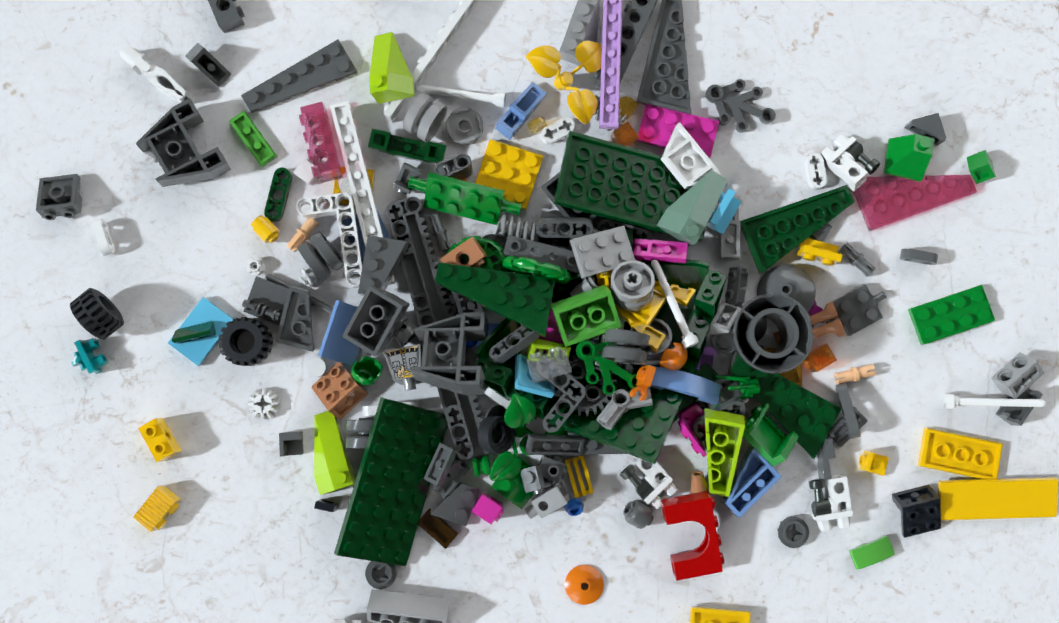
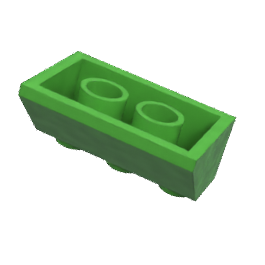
(585, 315)

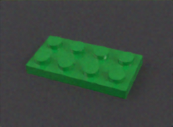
(951, 314)

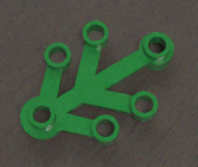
(605, 366)

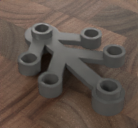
(737, 103)

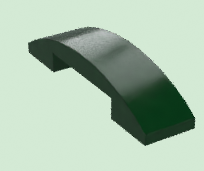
(406, 147)

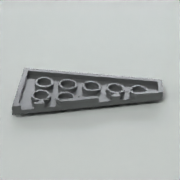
(666, 67)

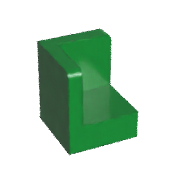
(981, 167)

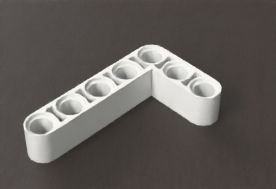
(344, 231)

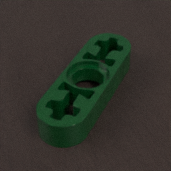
(276, 180)

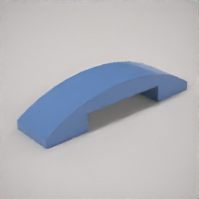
(687, 384)

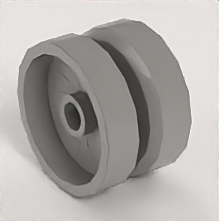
(424, 117)
(632, 285)

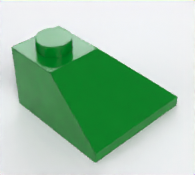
(908, 156)
(514, 488)

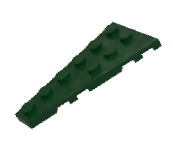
(783, 229)
(511, 295)
(792, 406)

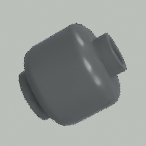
(638, 514)

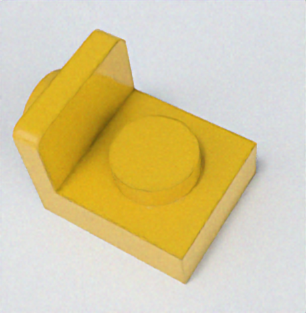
(873, 463)

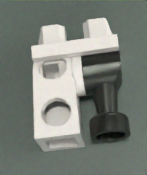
(844, 160)
(652, 484)
(836, 506)

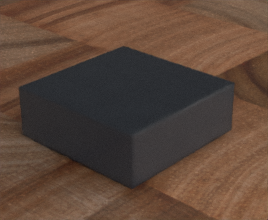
(326, 505)

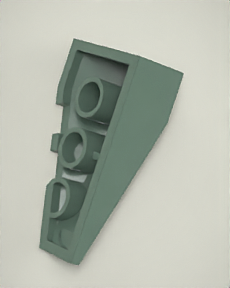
(693, 209)

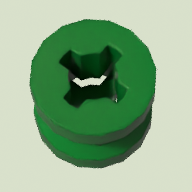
(481, 466)

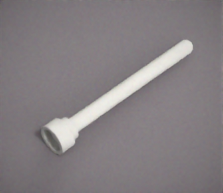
(497, 99)
(688, 337)
(952, 401)

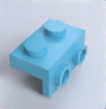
(724, 211)

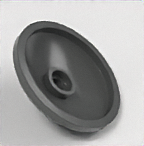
(796, 279)

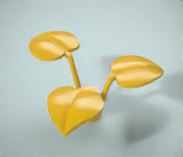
(545, 62)

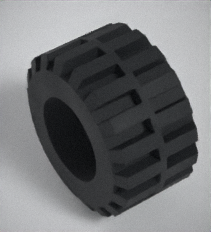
(96, 313)
(230, 338)

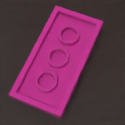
(659, 125)

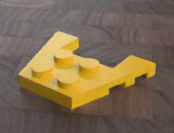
(642, 319)

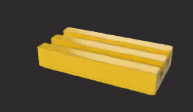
(577, 494)

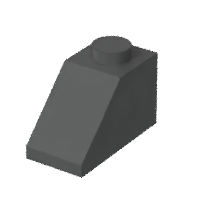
(208, 64)

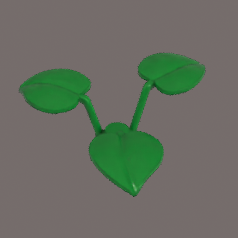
(518, 412)

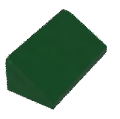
(194, 332)

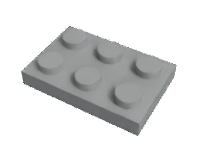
(601, 251)

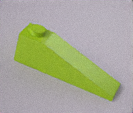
(331, 459)

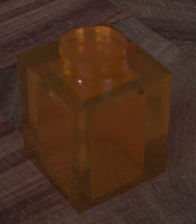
(625, 135)
(819, 358)

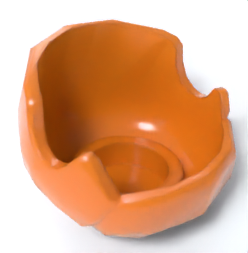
(674, 358)

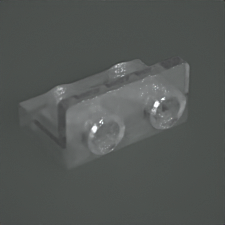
(548, 365)

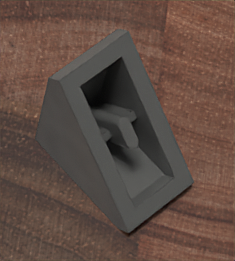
(928, 126)

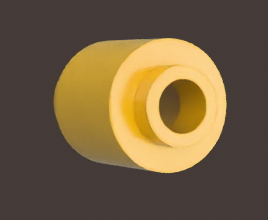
(265, 229)

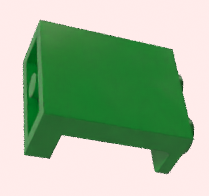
(767, 437)

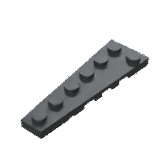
(314, 71)

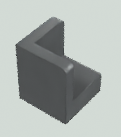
(291, 443)

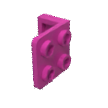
(685, 422)

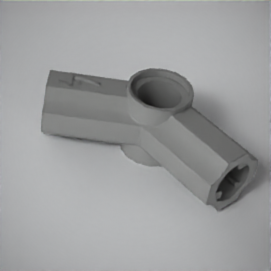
(614, 410)

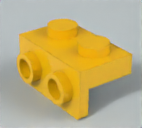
(819, 251)

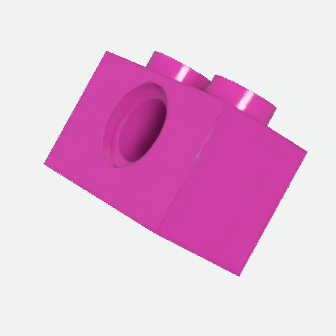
(488, 508)

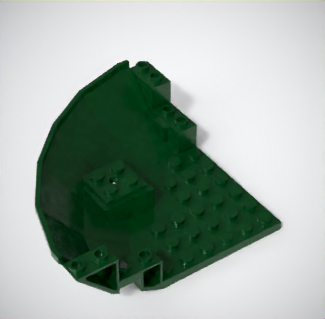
(641, 429)

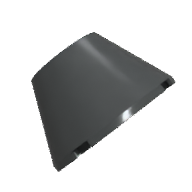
(794, 330)

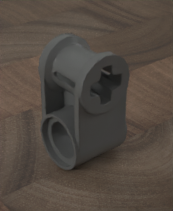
(453, 167)

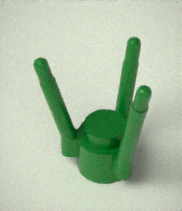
(748, 386)

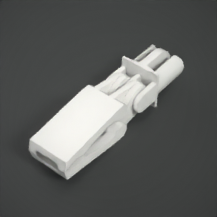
(142, 64)

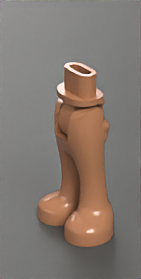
(827, 314)

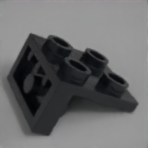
(919, 510)

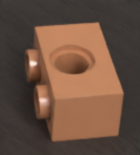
(472, 249)

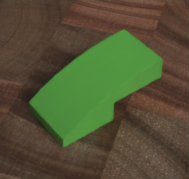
(872, 552)

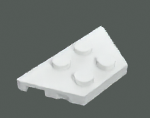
(686, 158)

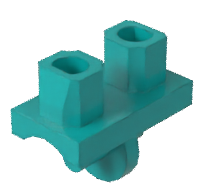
(85, 357)

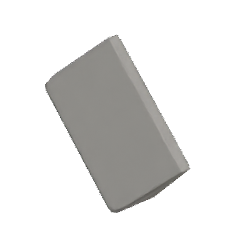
(724, 319)

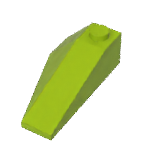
(389, 71)

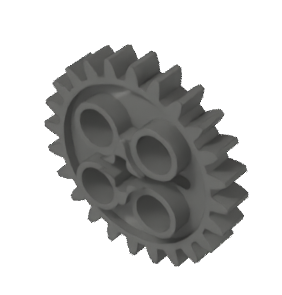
(587, 403)

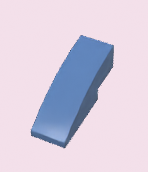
(520, 110)

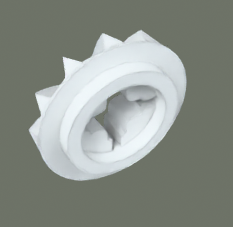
(268, 411)

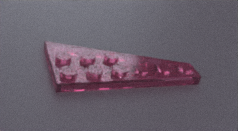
(896, 198)

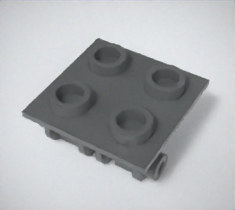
(266, 300)

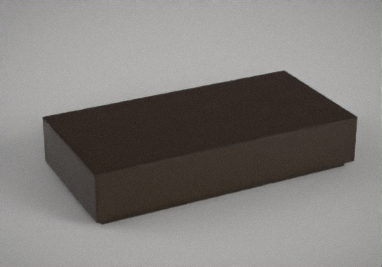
(437, 528)

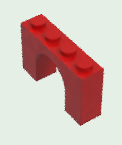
(707, 557)

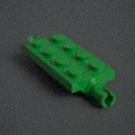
(463, 198)

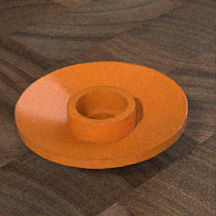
(584, 574)

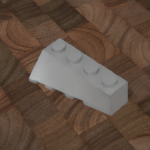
(581, 28)
(406, 608)

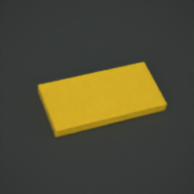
(960, 454)

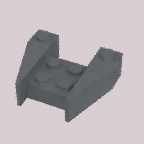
(177, 150)
(445, 353)

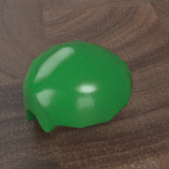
(366, 371)

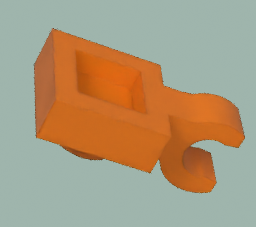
(644, 380)

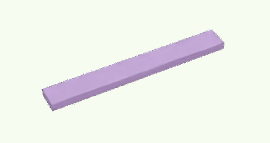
(610, 64)

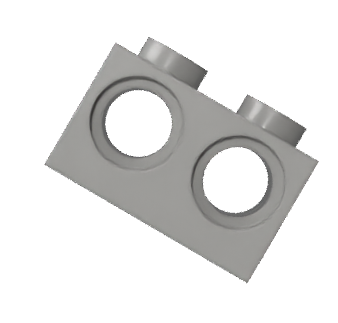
(1017, 375)

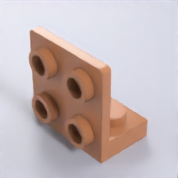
(339, 391)

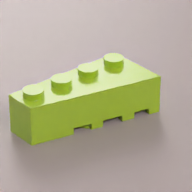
(723, 444)

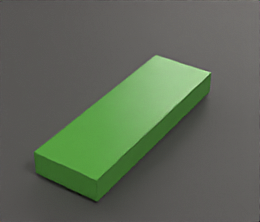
(253, 139)

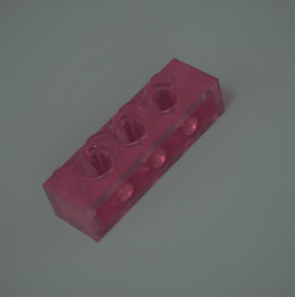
(331, 168)

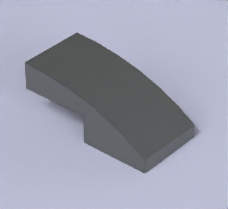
(826, 452)

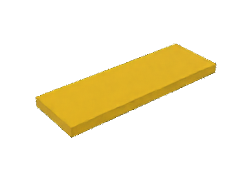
(998, 498)

